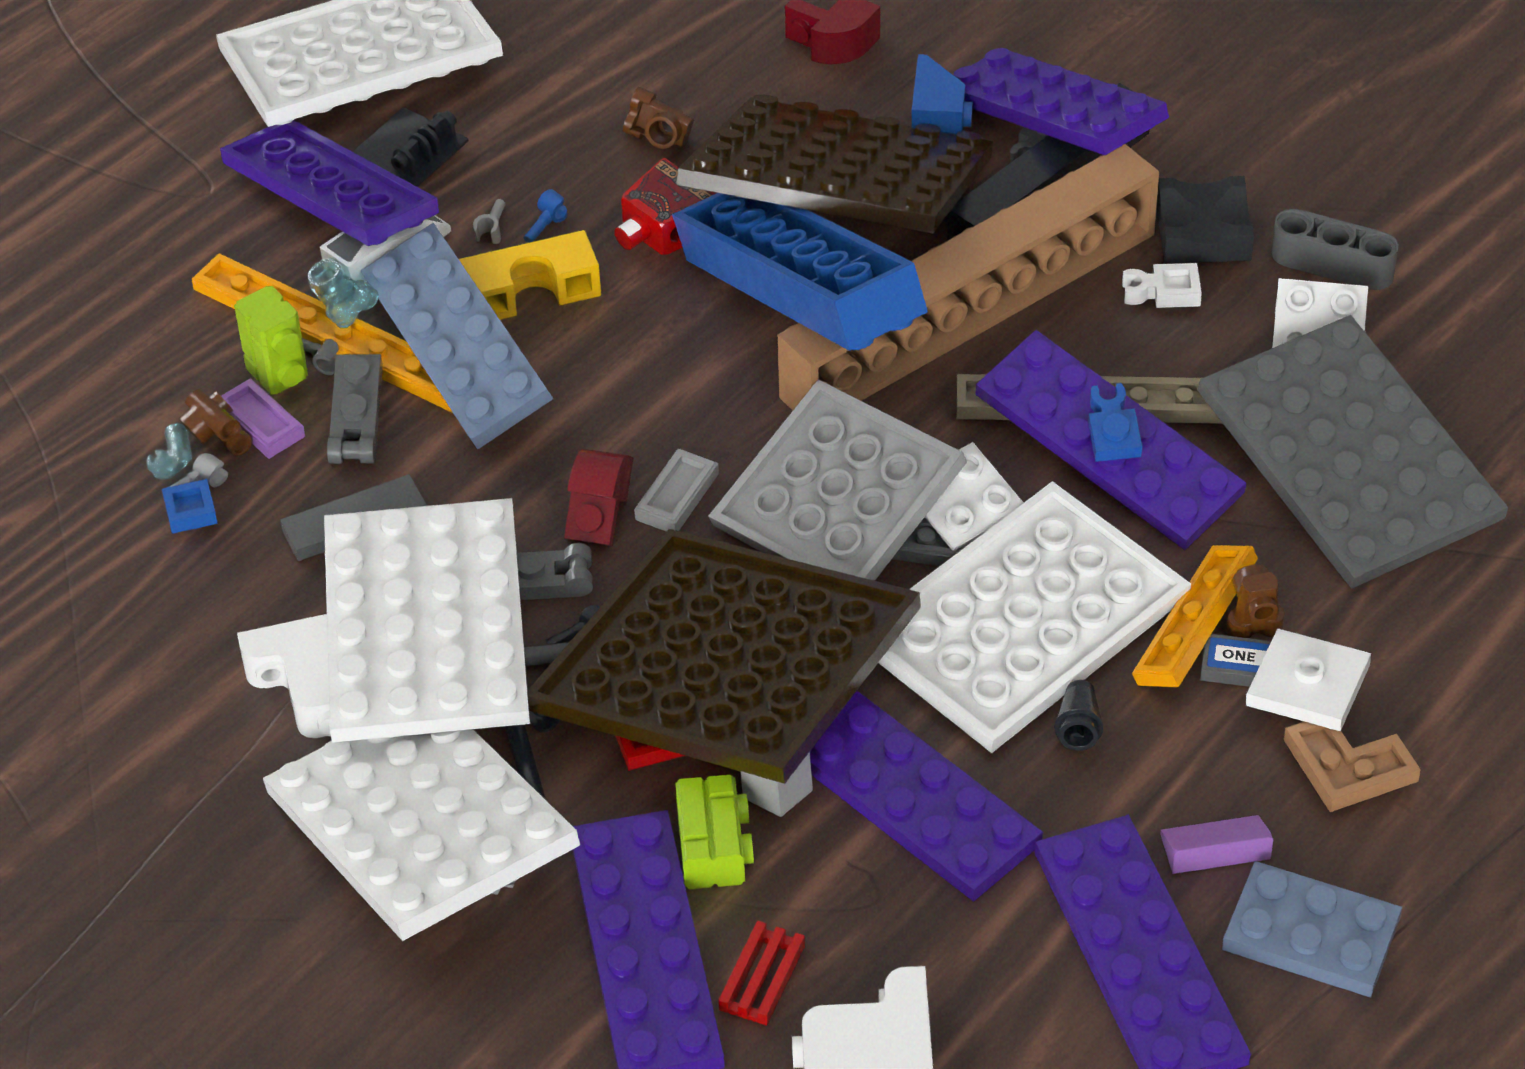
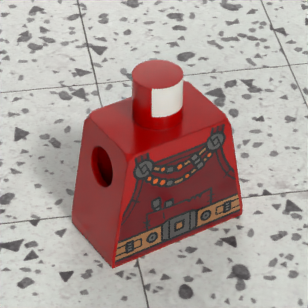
(650, 206)

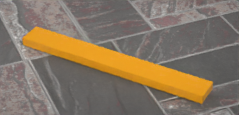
(231, 281)

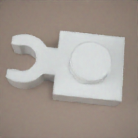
(1168, 284)

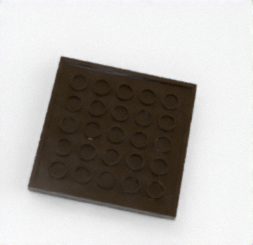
(838, 163)
(724, 654)

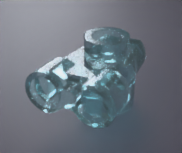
(340, 293)

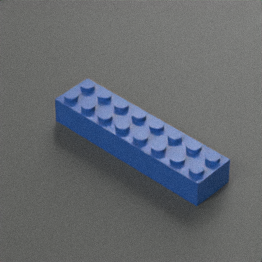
(803, 267)

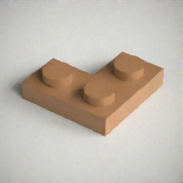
(1347, 773)

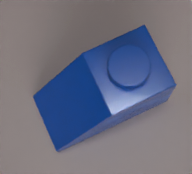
(939, 98)

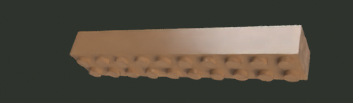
(989, 275)

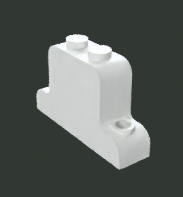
(297, 658)
(870, 1034)

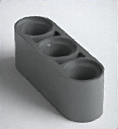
(1334, 249)

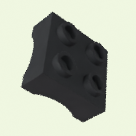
(1204, 221)

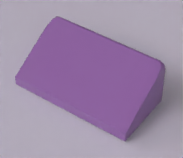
(1217, 844)

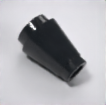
(1079, 717)

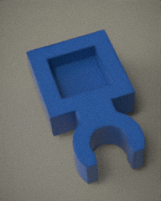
(1111, 428)

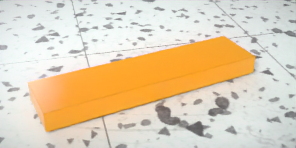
(1193, 617)

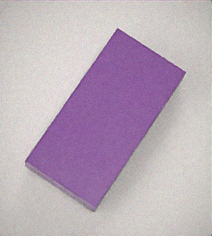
(263, 418)

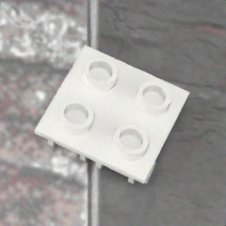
(1312, 304)
(972, 501)

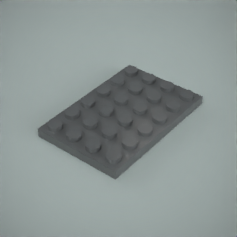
(1352, 451)

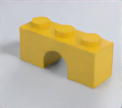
(557, 263)

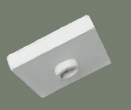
(1308, 679)

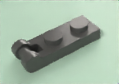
(355, 408)
(539, 570)

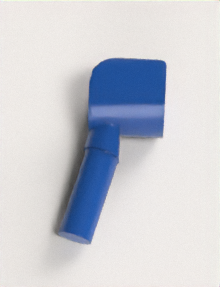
(552, 209)

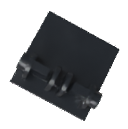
(413, 144)

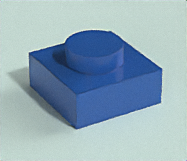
(189, 506)

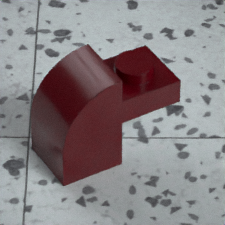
(834, 34)
(596, 488)

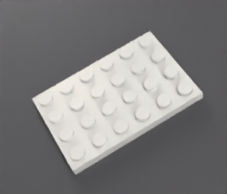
(352, 52)
(1028, 614)
(424, 621)
(421, 821)

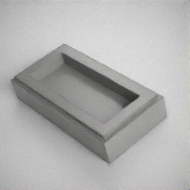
(676, 491)

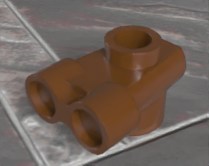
(657, 121)
(212, 417)
(1256, 604)

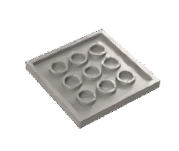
(838, 485)

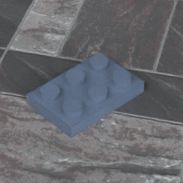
(1312, 928)

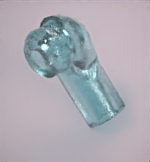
(175, 457)

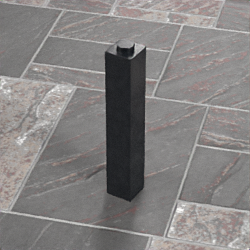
(1029, 172)

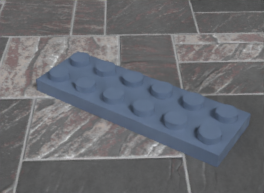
(456, 336)

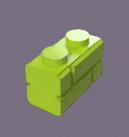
(271, 340)
(711, 831)

